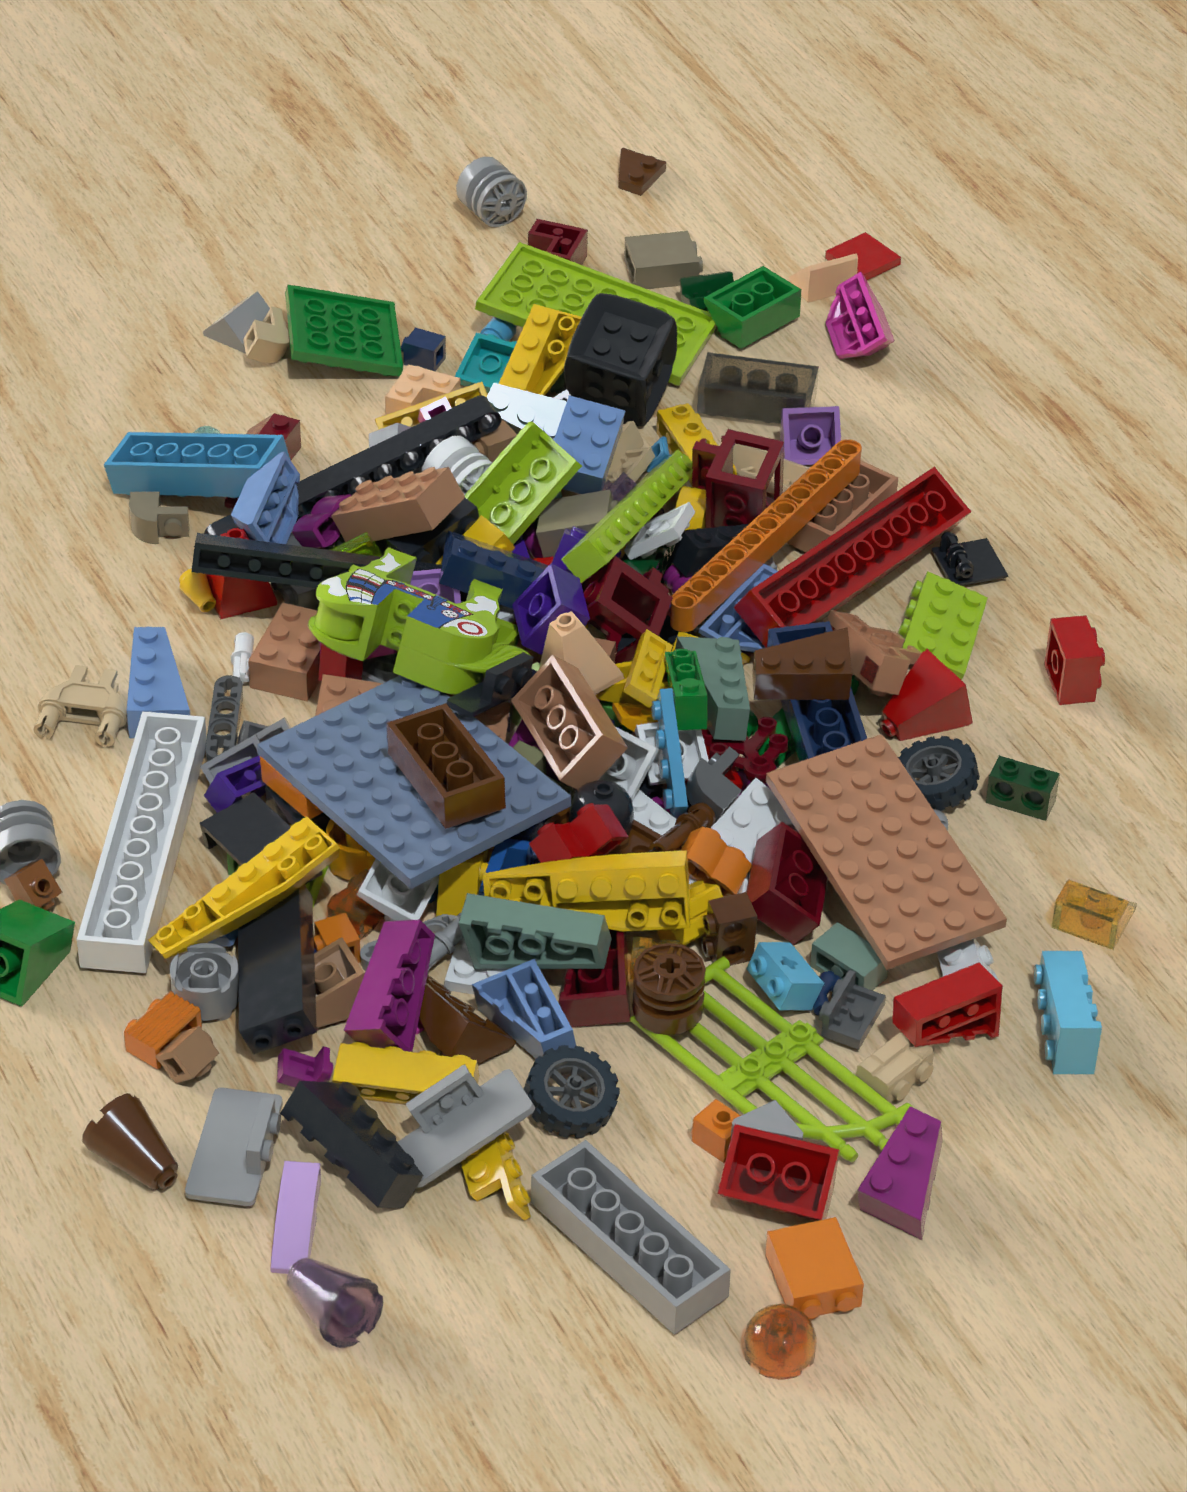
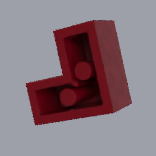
(559, 240)

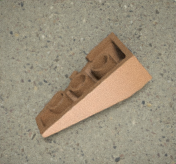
(336, 982)

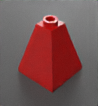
(239, 595)
(928, 701)

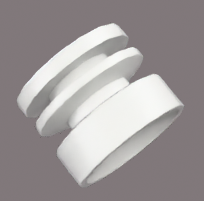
(461, 457)

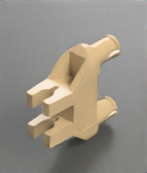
(84, 703)

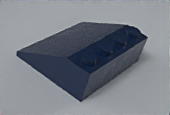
(472, 559)

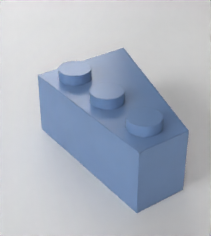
(525, 1008)

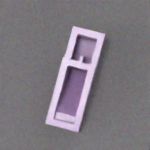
(295, 1214)

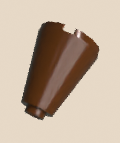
(132, 1142)

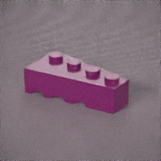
(393, 987)

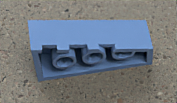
(153, 678)

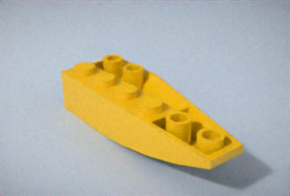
(540, 350)
(627, 888)
(251, 889)

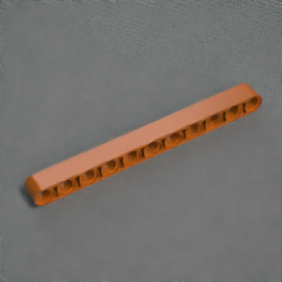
(765, 536)

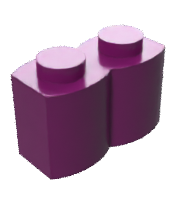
(319, 528)

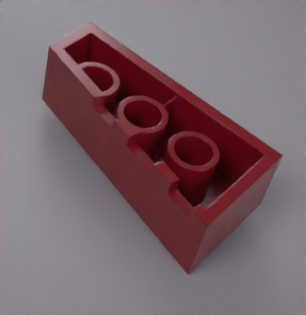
(599, 994)

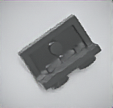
(850, 1012)

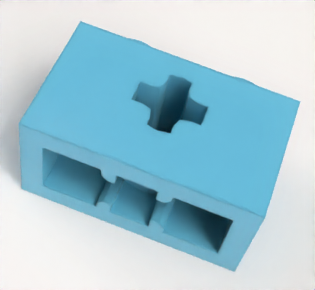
(785, 976)

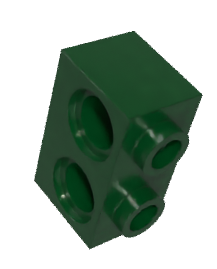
(1022, 788)

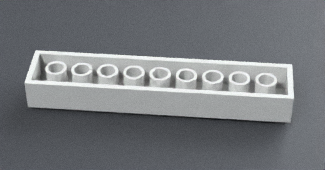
(142, 843)

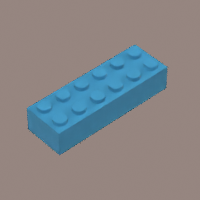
(189, 462)

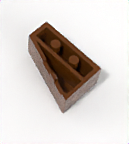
(804, 669)

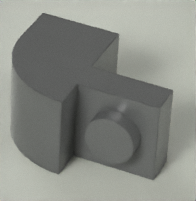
(710, 786)

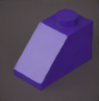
(235, 784)

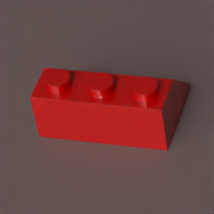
(779, 1173)

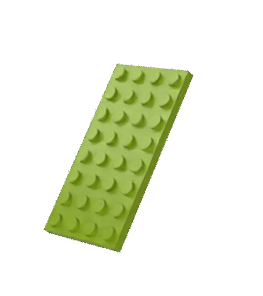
(559, 284)

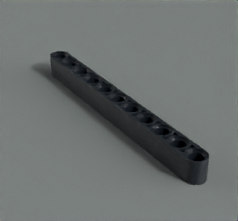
(390, 457)

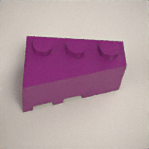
(904, 1174)

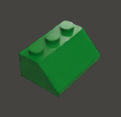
(753, 306)

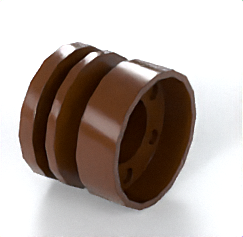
(668, 989)

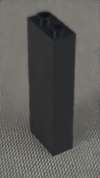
(278, 974)

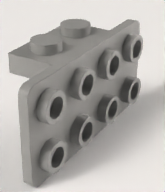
(461, 1118)
(234, 1147)

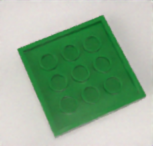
(343, 330)

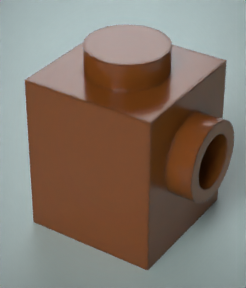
(34, 885)

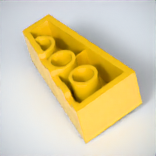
(459, 881)

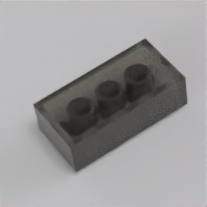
(754, 387)

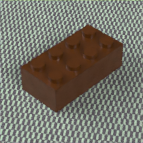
(446, 765)

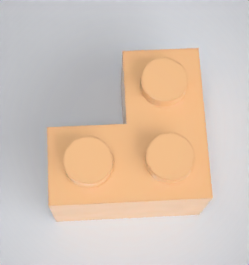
(417, 386)

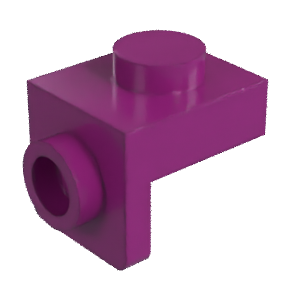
(302, 1067)

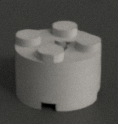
(207, 979)

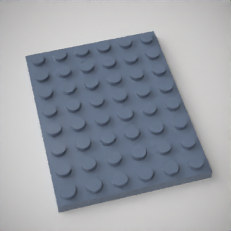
(348, 774)

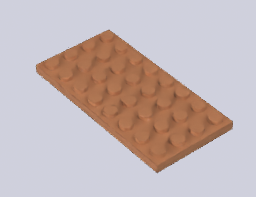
(885, 851)

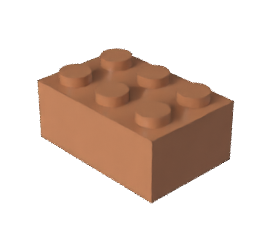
(287, 655)

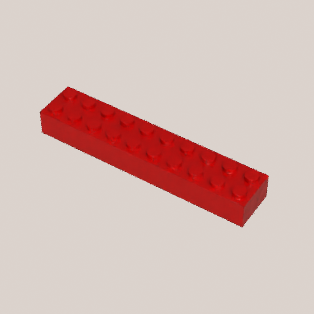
(854, 556)

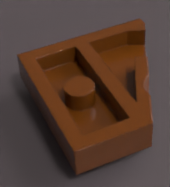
(638, 171)

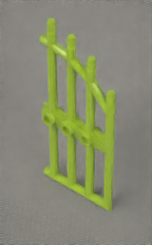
(777, 1056)

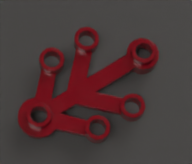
(753, 764)

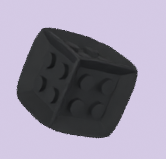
(622, 356)

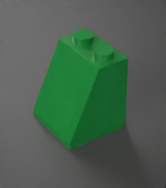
(30, 948)

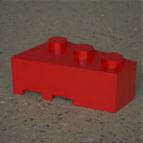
(950, 1007)

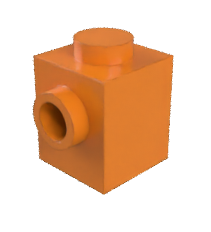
(332, 929)
(713, 1129)

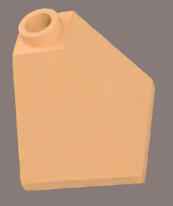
(574, 644)

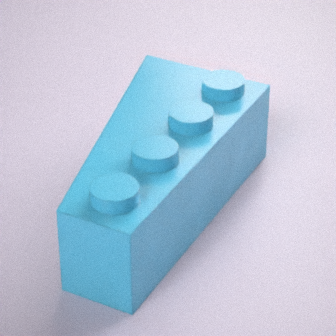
(1068, 1012)

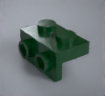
(695, 288)

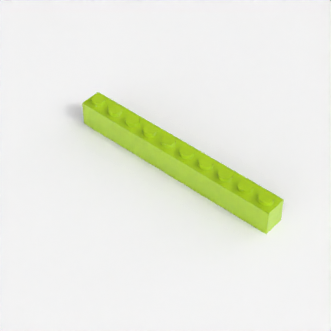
(628, 516)

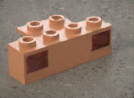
(875, 654)

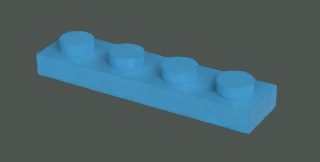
(668, 740)

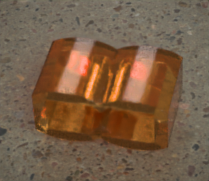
(360, 913)

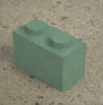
(845, 950)

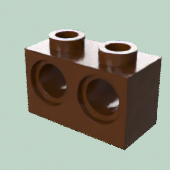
(730, 929)

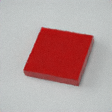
(872, 255)

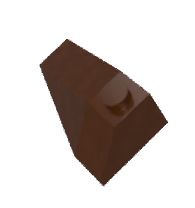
(457, 1029)

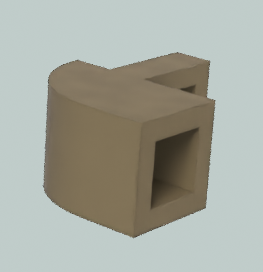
(152, 521)

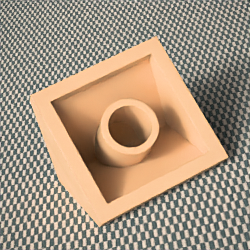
(822, 279)

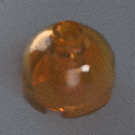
(780, 1341)

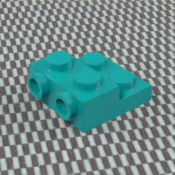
(485, 360)

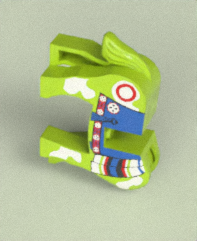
(435, 639)

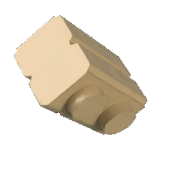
(896, 1067)

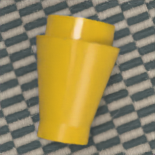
(197, 589)

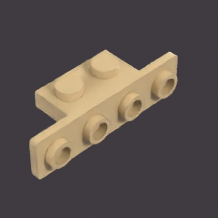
(629, 455)
(749, 460)

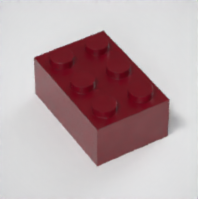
(786, 884)

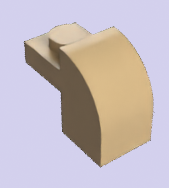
(268, 338)

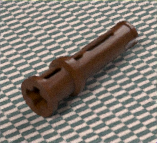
(697, 816)

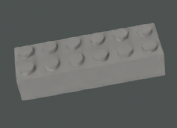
(630, 1236)

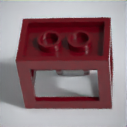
(733, 497)
(623, 600)

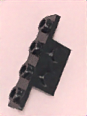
(499, 685)

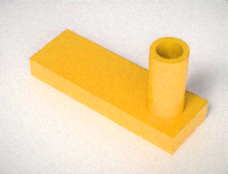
(647, 668)

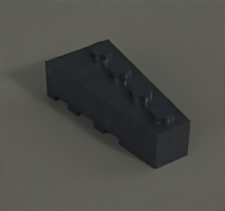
(354, 1140)

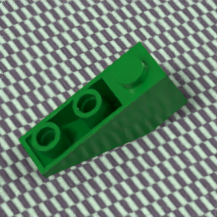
(688, 689)

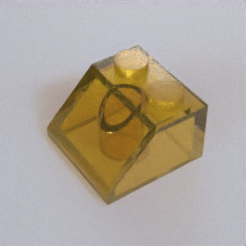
(1092, 914)

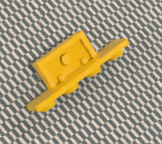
(495, 1168)

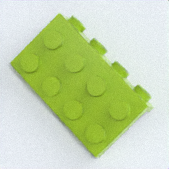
(522, 481)
(943, 620)

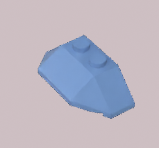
(269, 502)
(728, 622)

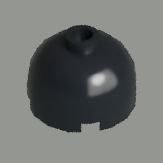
(601, 793)

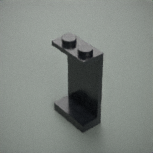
(244, 829)

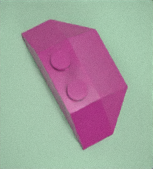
(857, 320)

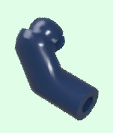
(829, 980)

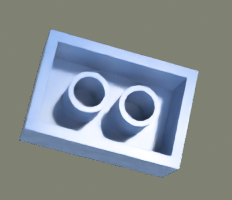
(591, 437)

